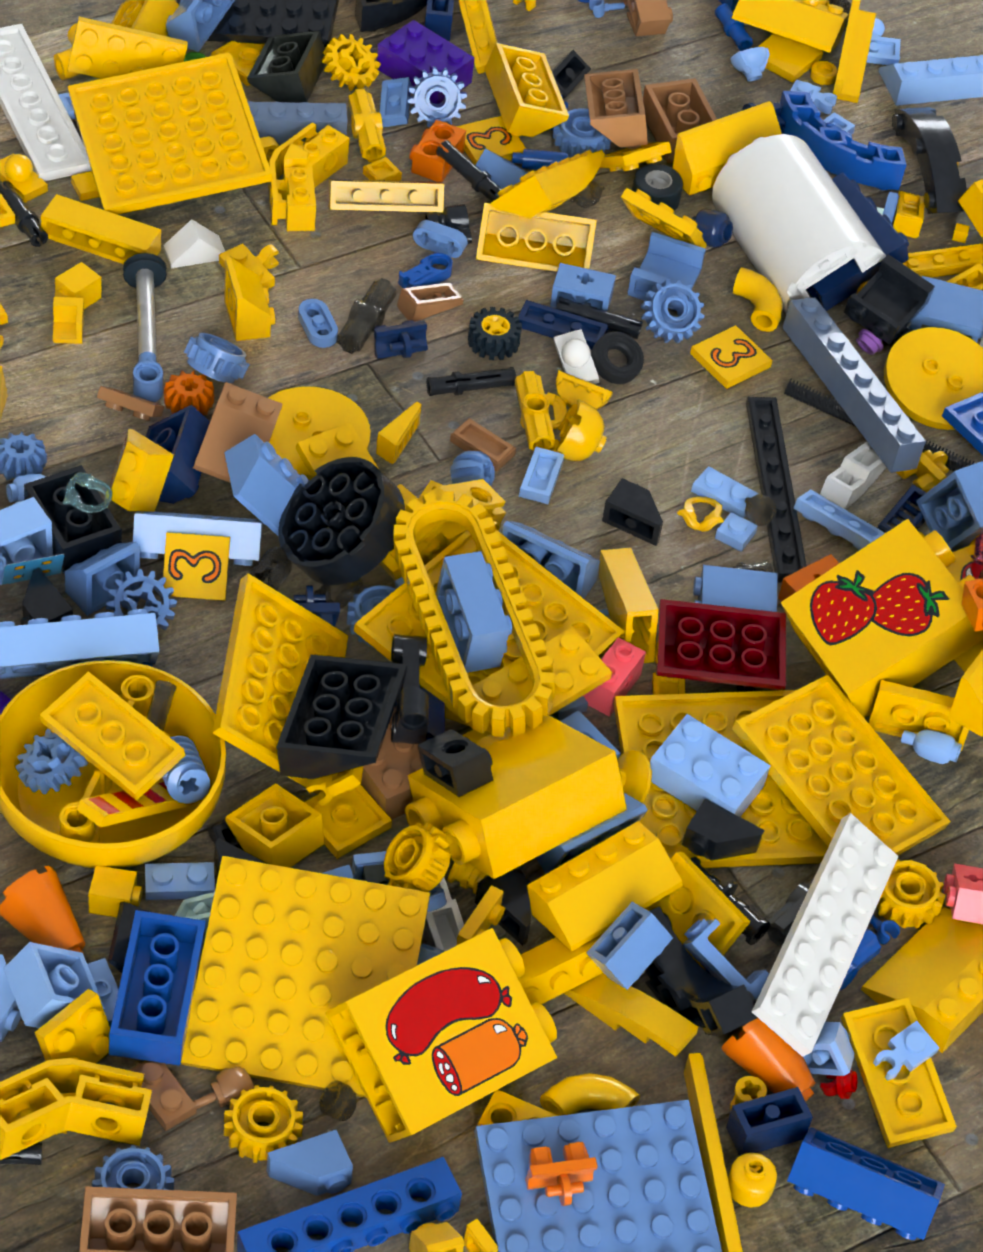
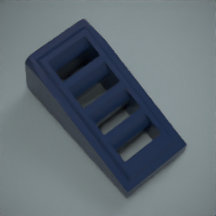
(909, 497)

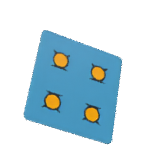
(23, 570)

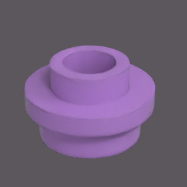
(869, 342)

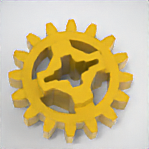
(351, 62)

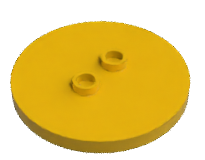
(933, 371)
(309, 413)

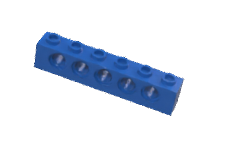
(361, 1205)

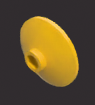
(635, 774)

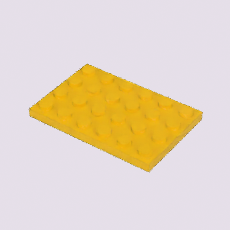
(265, 666)
(839, 766)

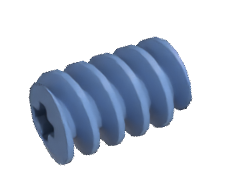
(188, 778)

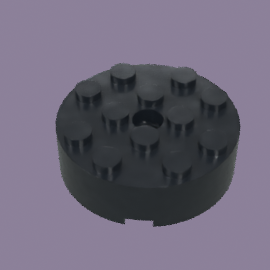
(341, 521)

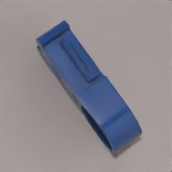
(425, 274)

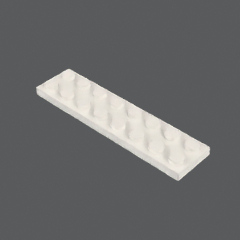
(37, 110)
(825, 935)

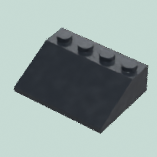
(338, 716)

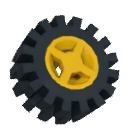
(494, 333)

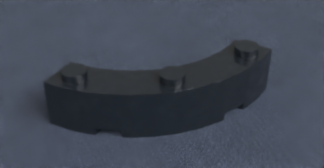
(385, 13)
(937, 156)
(693, 991)

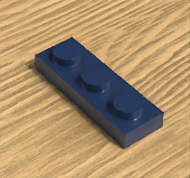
(556, 322)

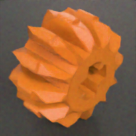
(189, 390)

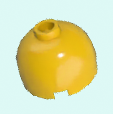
(580, 432)

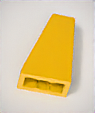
(629, 599)

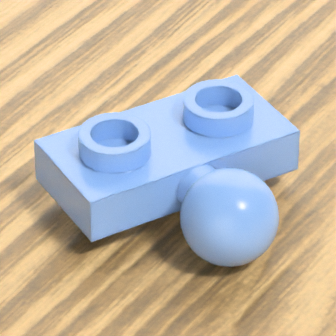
(883, 49)

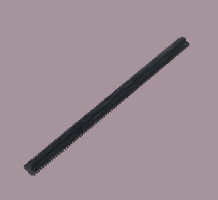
(834, 409)

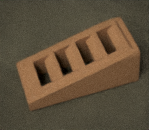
(427, 300)

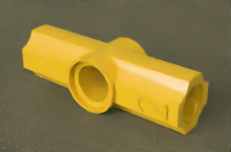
(366, 125)
(534, 411)

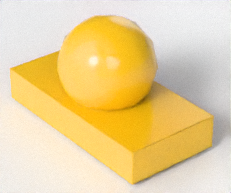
(19, 171)

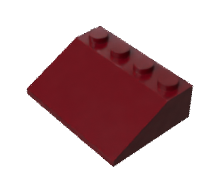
(721, 644)

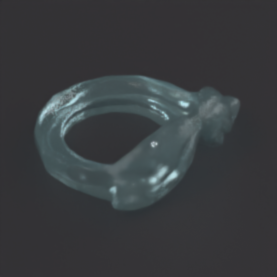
(88, 481)

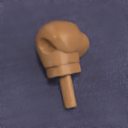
(228, 1086)

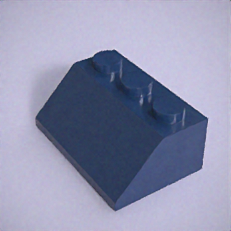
(182, 436)

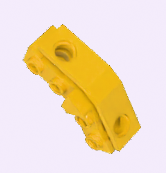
(302, 171)
(440, 534)
(48, 1111)

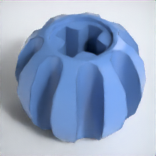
(472, 466)

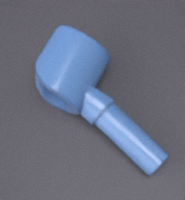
(599, 7)

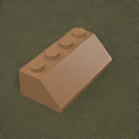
(617, 107)
(157, 1220)

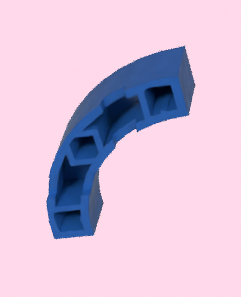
(867, 164)

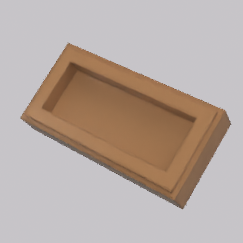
(474, 437)

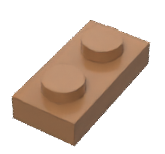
(118, 399)
(168, 1099)

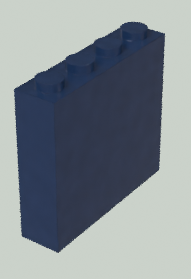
(848, 278)

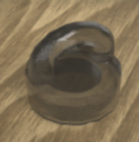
(760, 509)
(338, 1101)

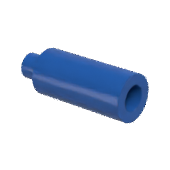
(536, 159)

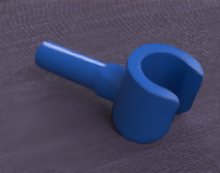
(888, 926)

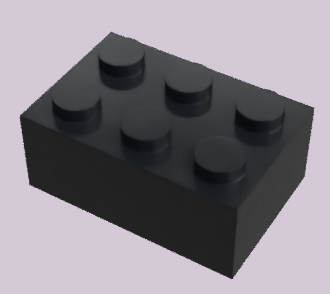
(74, 531)

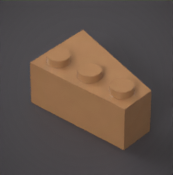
(649, 16)

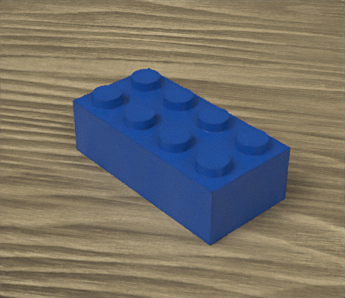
(157, 988)

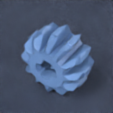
(21, 455)

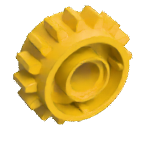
(417, 858)
(911, 895)
(262, 1105)

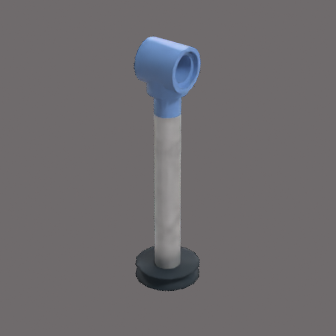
(145, 273)

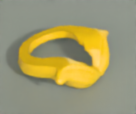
(709, 521)

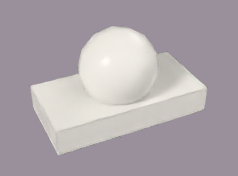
(576, 356)

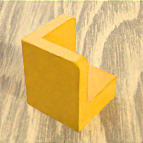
(68, 320)

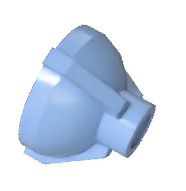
(751, 62)

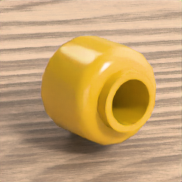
(752, 1179)

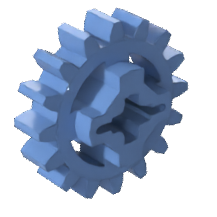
(129, 599)
(49, 763)

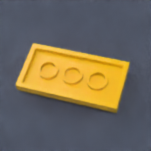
(115, 50)
(575, 669)
(112, 735)
(912, 1102)

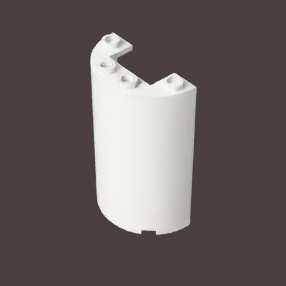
(790, 215)

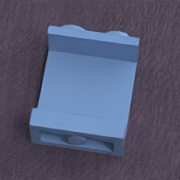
(666, 260)

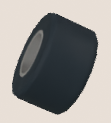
(660, 183)

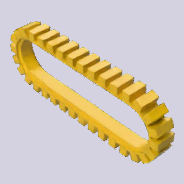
(438, 634)

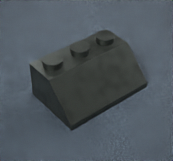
(289, 66)

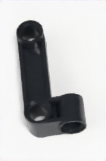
(412, 708)

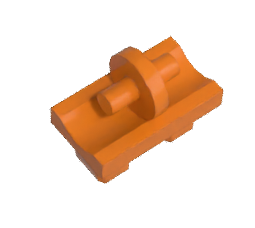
(561, 1177)

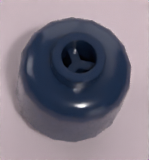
(715, 227)

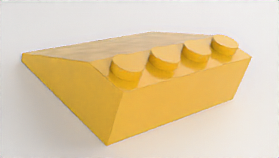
(940, 976)

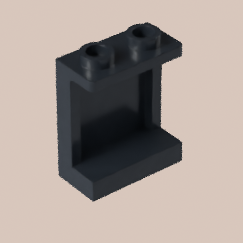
(889, 300)

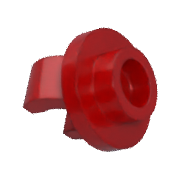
(841, 1086)

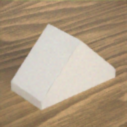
(193, 246)

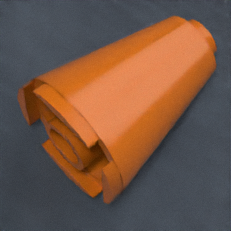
(42, 911)
(770, 1059)

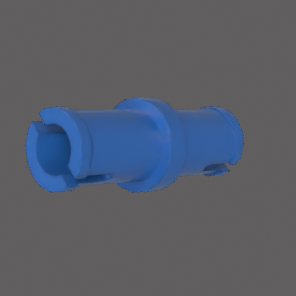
(733, 28)

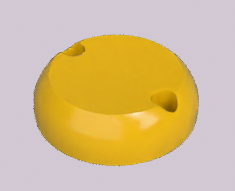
(52, 819)

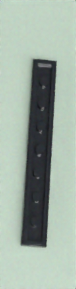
(776, 483)

